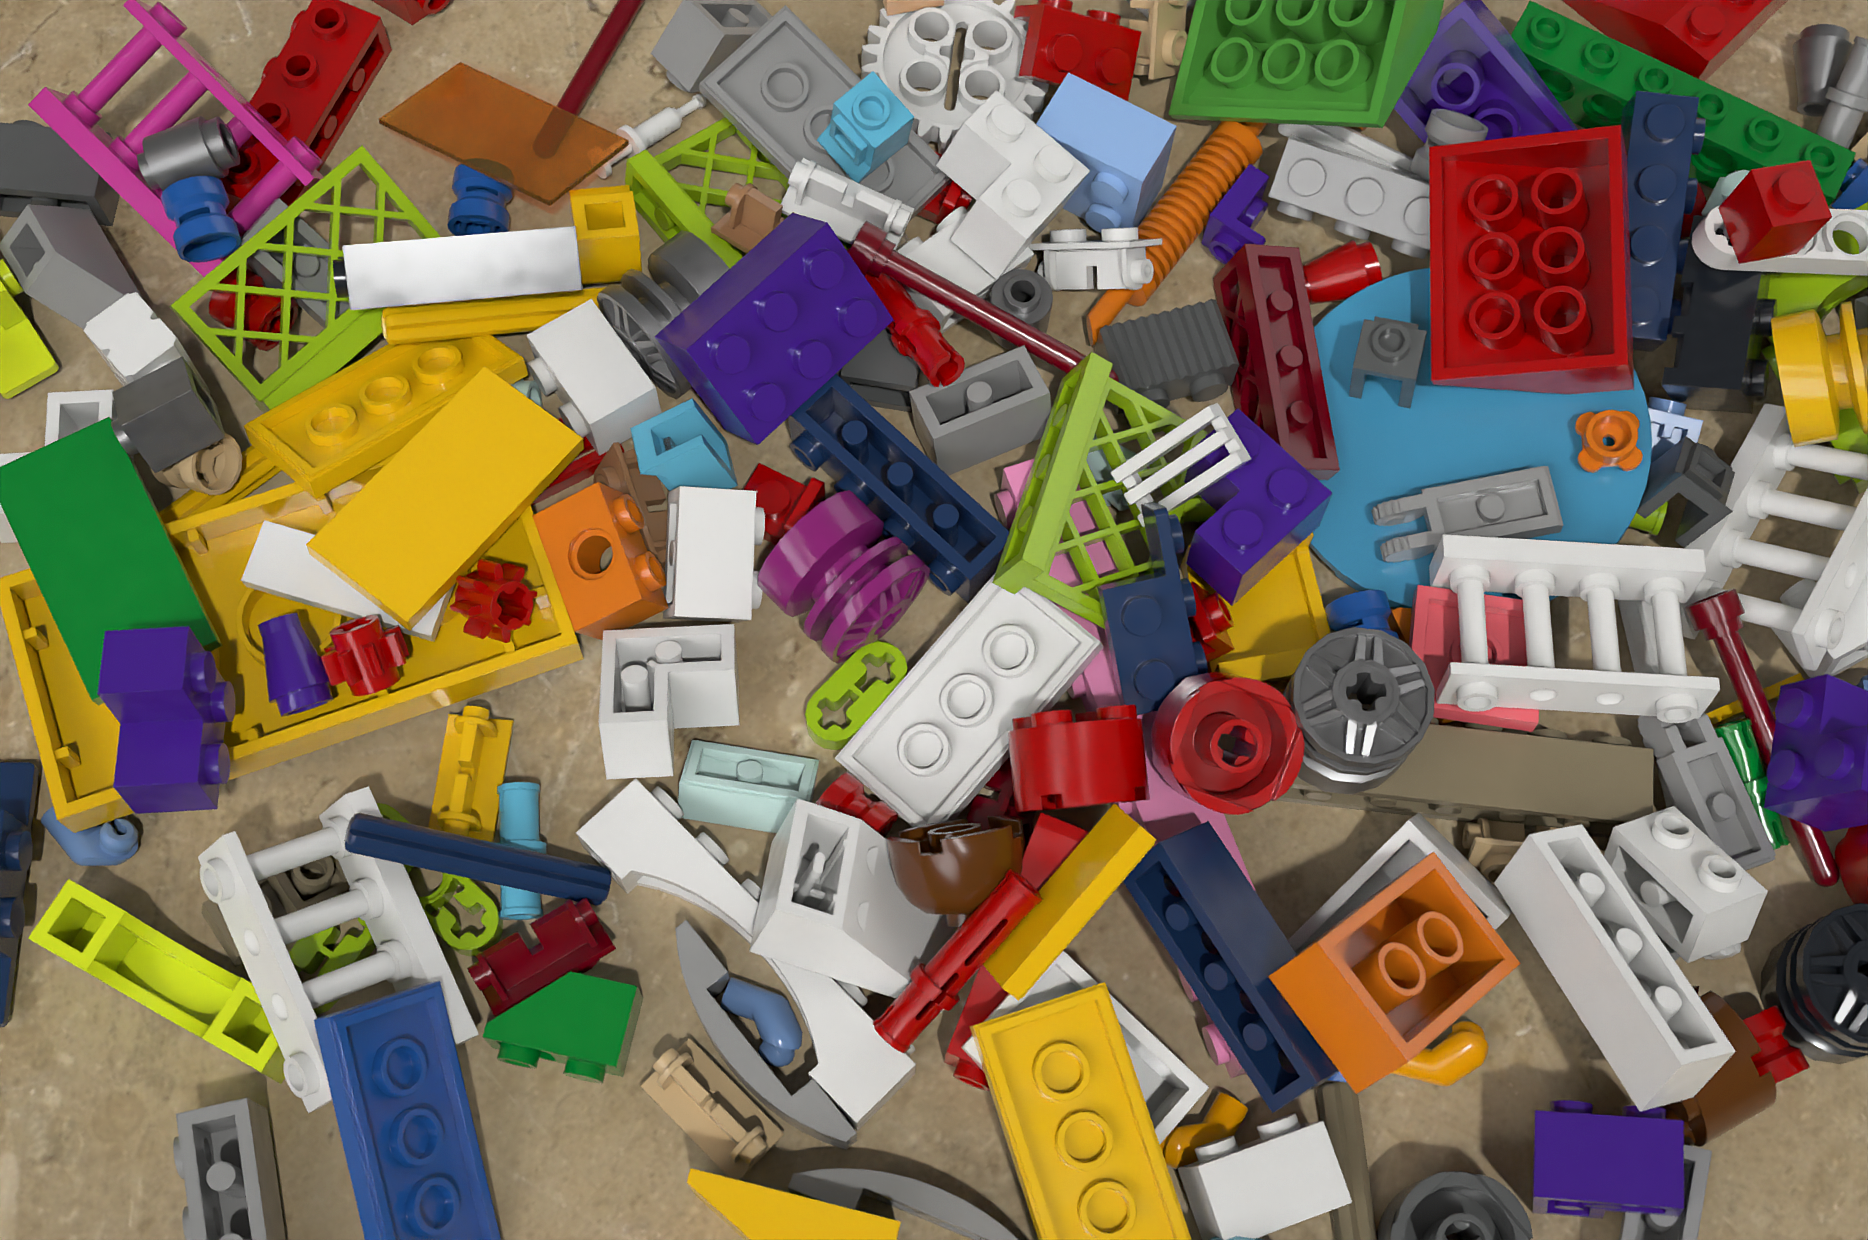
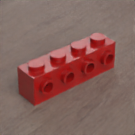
(312, 88)

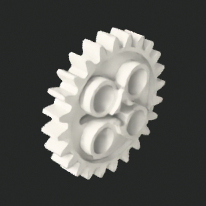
(907, 61)

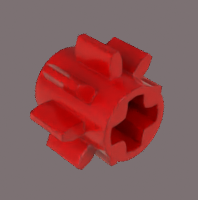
(494, 600)
(364, 655)

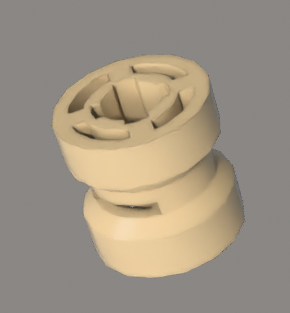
(207, 470)

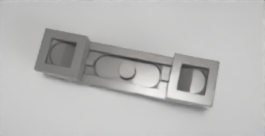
(809, 1107)
(847, 1186)

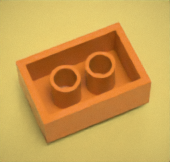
(1395, 973)

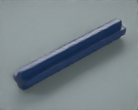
(476, 859)

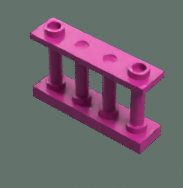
(77, 115)

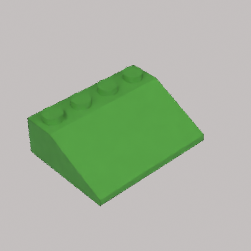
(1301, 60)

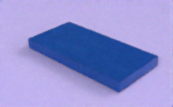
(406, 1119)

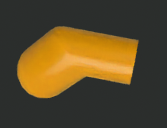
(1451, 1059)

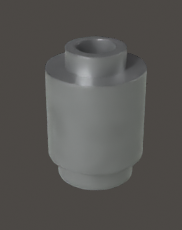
(188, 151)
(1025, 297)

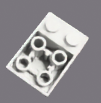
(837, 906)

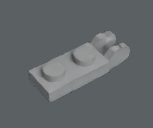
(1499, 506)
(1708, 787)

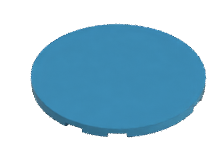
(1450, 439)

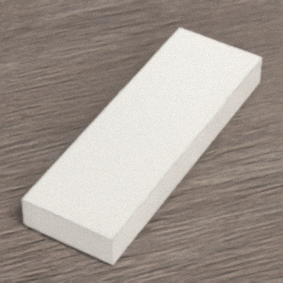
(286, 569)

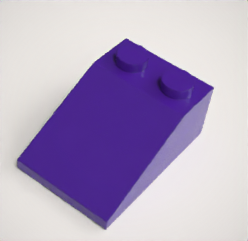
(1481, 74)

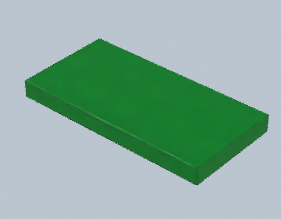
(97, 546)

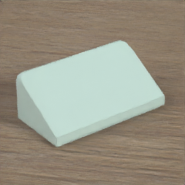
(743, 785)

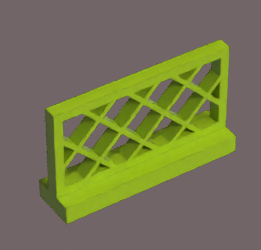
(671, 204)
(341, 336)
(1053, 484)

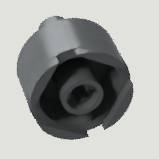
(1455, 1203)

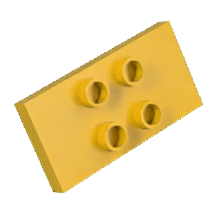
(81, 738)

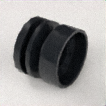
(1819, 986)

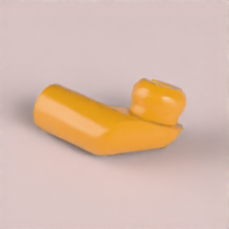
(1220, 1122)

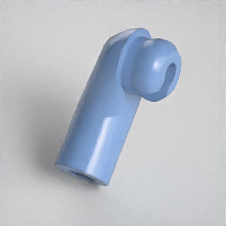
(96, 845)
(772, 1018)

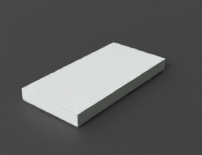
(953, 711)

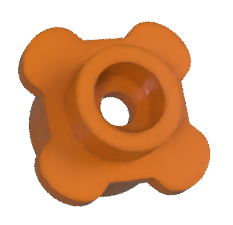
(1621, 427)

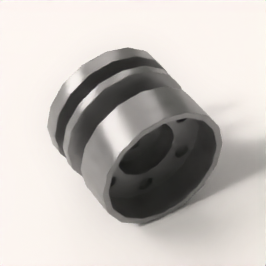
(643, 307)
(1353, 747)

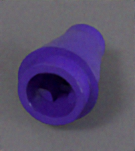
(292, 667)

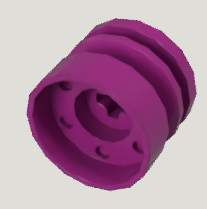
(842, 576)

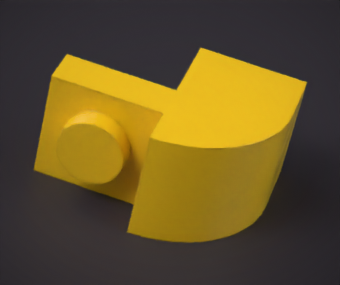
(606, 233)

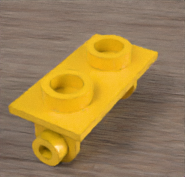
(469, 773)

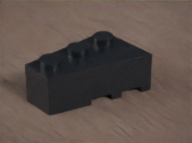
(1720, 336)

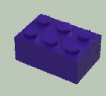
(775, 327)

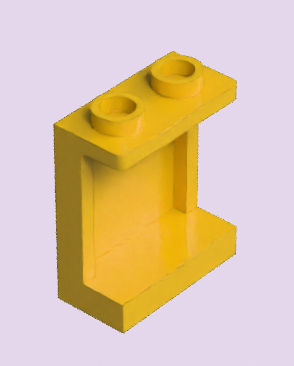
(1272, 620)

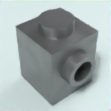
(166, 415)

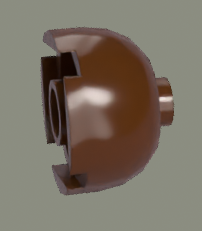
(955, 863)

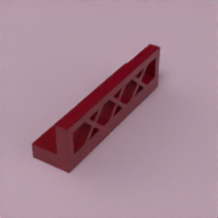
(1281, 354)

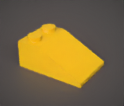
(778, 1215)

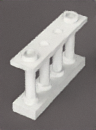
(1752, 497)
(1598, 576)
(377, 894)

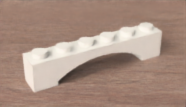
(648, 847)

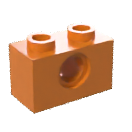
(575, 538)

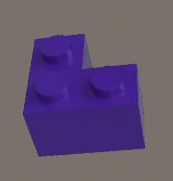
(1260, 512)
(169, 718)
(1820, 754)
(1607, 1161)

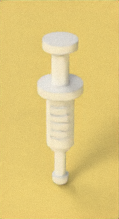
(651, 131)

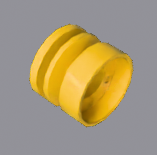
(1821, 373)

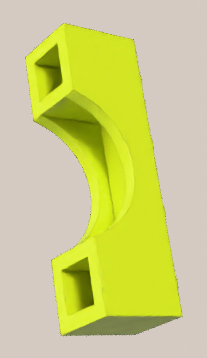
(160, 975)

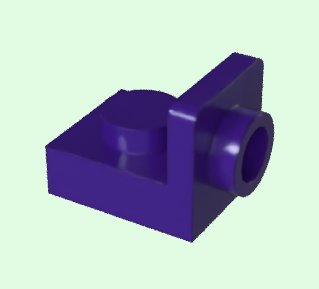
(1237, 215)

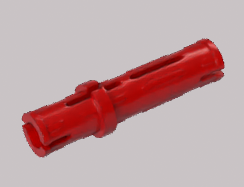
(917, 332)
(939, 981)

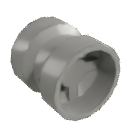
(1446, 128)

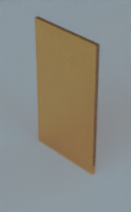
(504, 133)

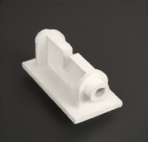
(843, 203)
(1118, 259)

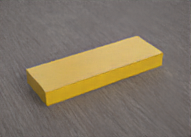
(1070, 900)

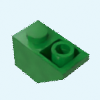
(570, 1022)

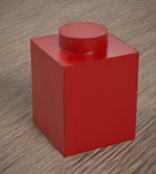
(1774, 211)

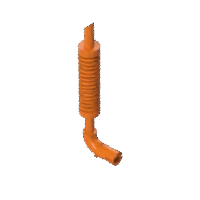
(1185, 212)

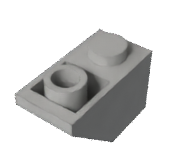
(65, 262)

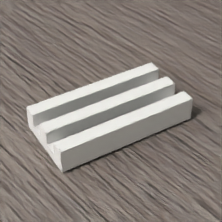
(1140, 490)

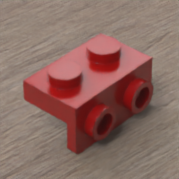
(1080, 44)

